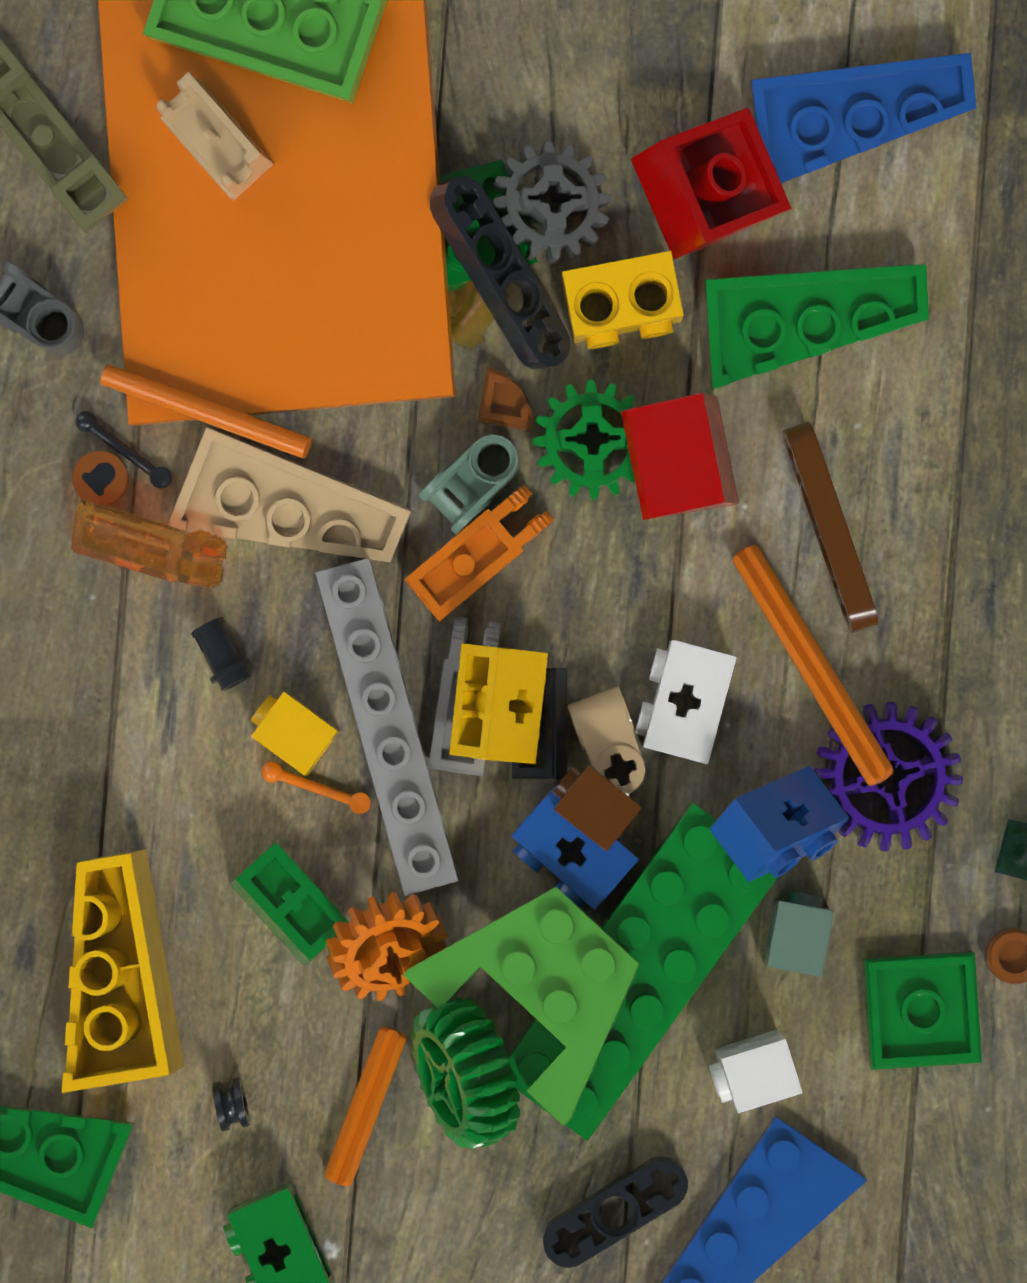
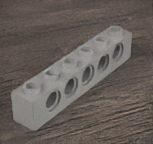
(387, 726)

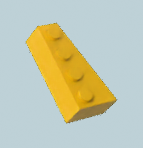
(119, 979)

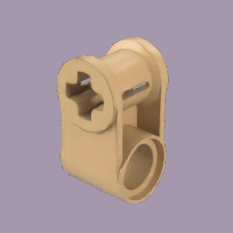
(607, 731)

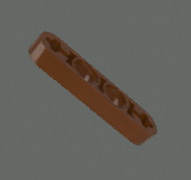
(830, 527)

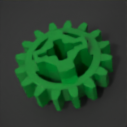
(591, 416)

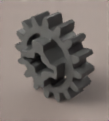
(550, 178)

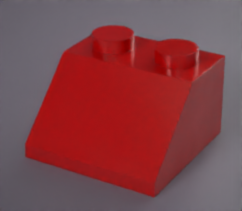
(710, 182)

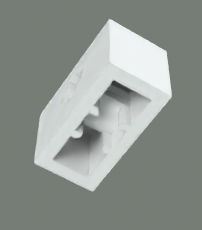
(709, 678)
(755, 1072)

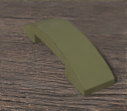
(54, 147)

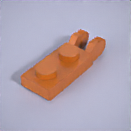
(474, 557)

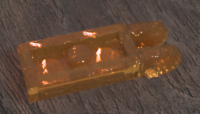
(148, 546)

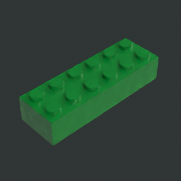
(677, 926)

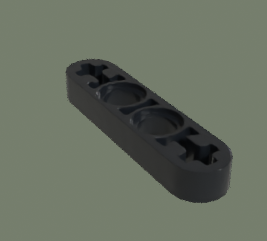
(494, 278)

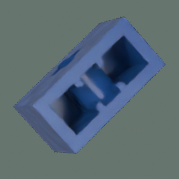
(780, 825)
(581, 883)

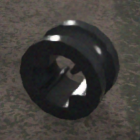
(231, 1104)

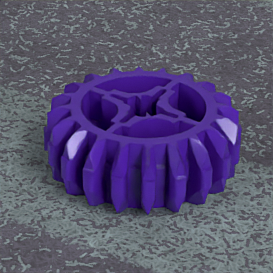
(895, 801)

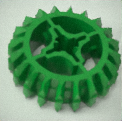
(465, 1073)

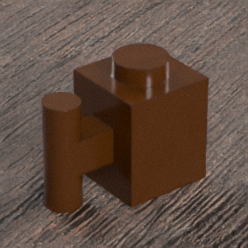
(594, 805)

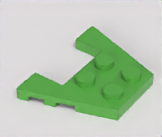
(558, 970)

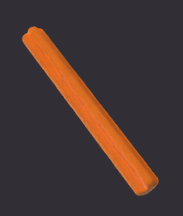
(813, 665)

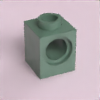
(798, 934)

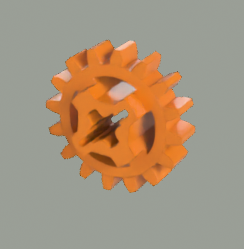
(384, 944)

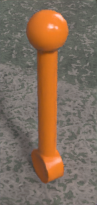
(358, 802)

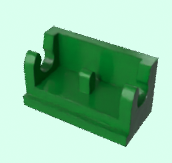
(288, 903)

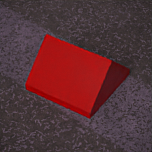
(680, 456)

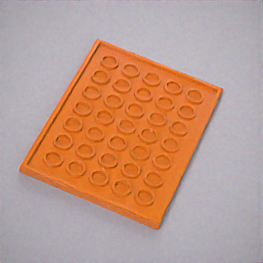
(318, 274)

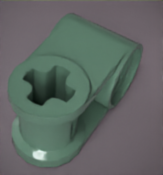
(469, 483)

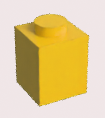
(292, 731)

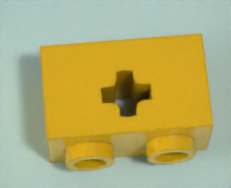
(498, 704)

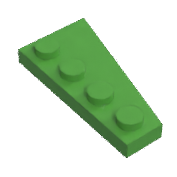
(294, 41)

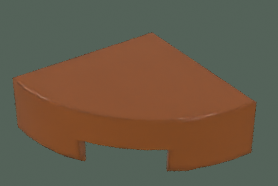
(504, 403)

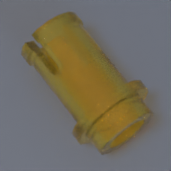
(471, 322)

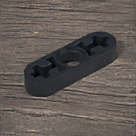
(573, 1222)

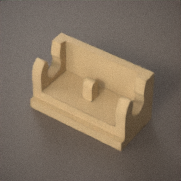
(213, 137)

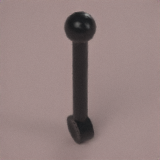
(159, 477)

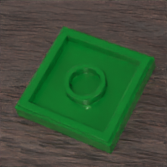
(922, 1010)

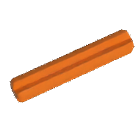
(365, 1106)

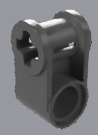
(27, 307)

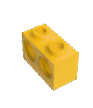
(618, 284)

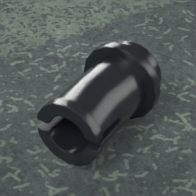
(221, 654)

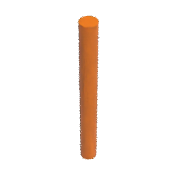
(206, 411)

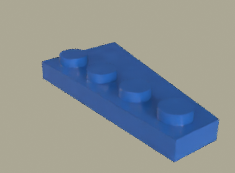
(846, 111)
(765, 1208)

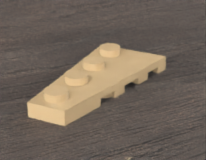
(277, 501)

